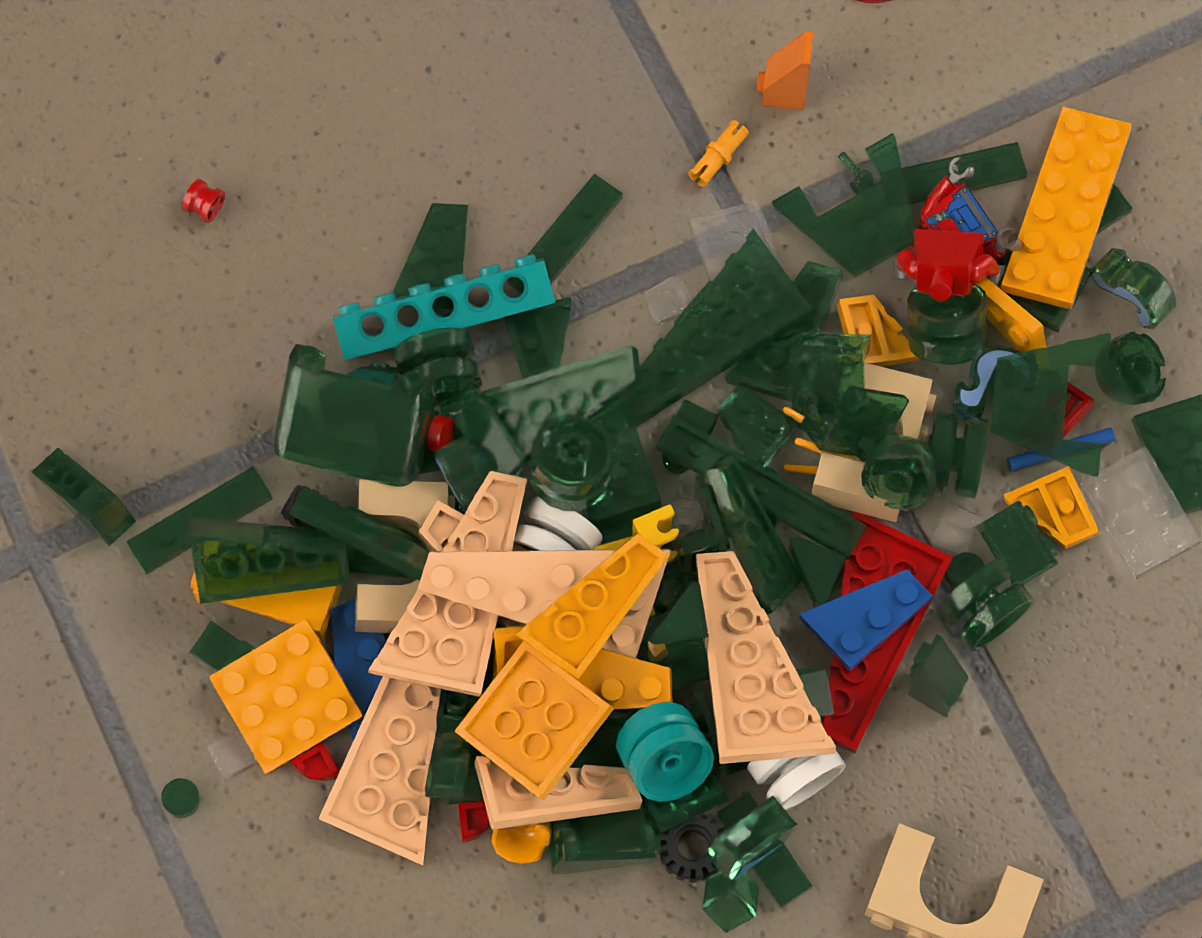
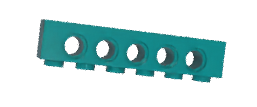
(535, 294)

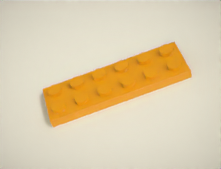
(1066, 208)

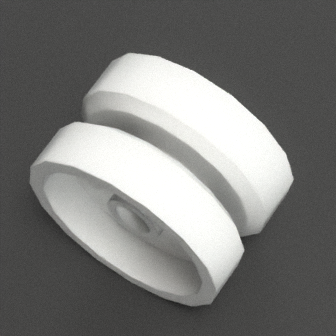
(555, 529)
(796, 777)

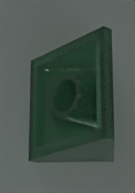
(683, 631)

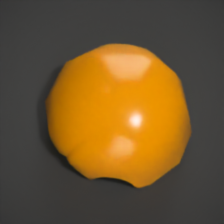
(523, 842)

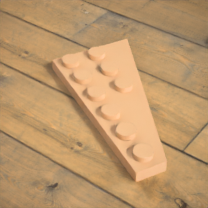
(752, 681)
(386, 770)

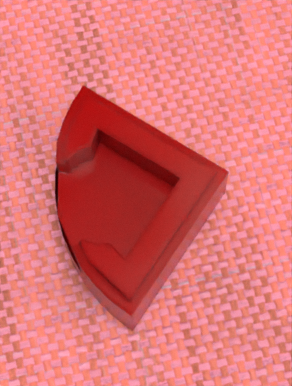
(316, 764)
(473, 820)

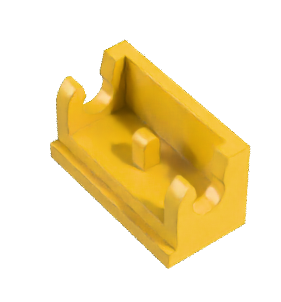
(657, 528)

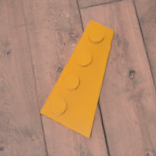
(588, 613)

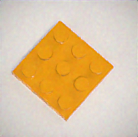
(286, 696)
(534, 720)

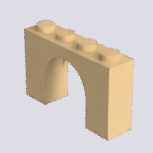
(839, 478)
(405, 508)
(899, 901)

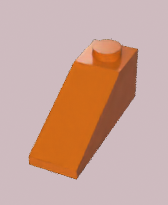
(787, 74)

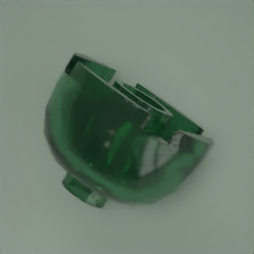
(1132, 370)
(900, 472)

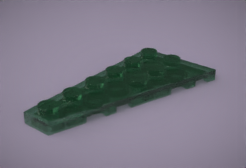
(721, 326)
(572, 389)

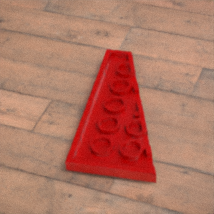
(877, 556)

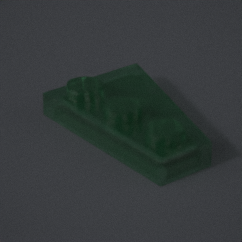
(436, 251)
(1175, 445)

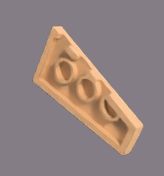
(576, 795)

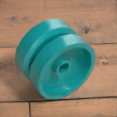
(664, 751)

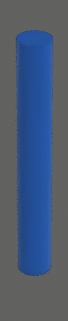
(1031, 458)

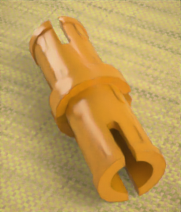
(718, 153)

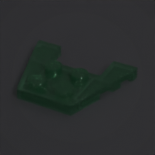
(865, 226)
(1032, 400)

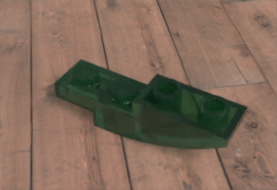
(451, 754)

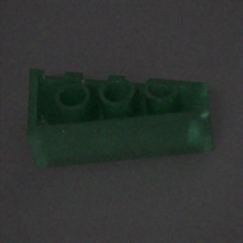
(263, 559)

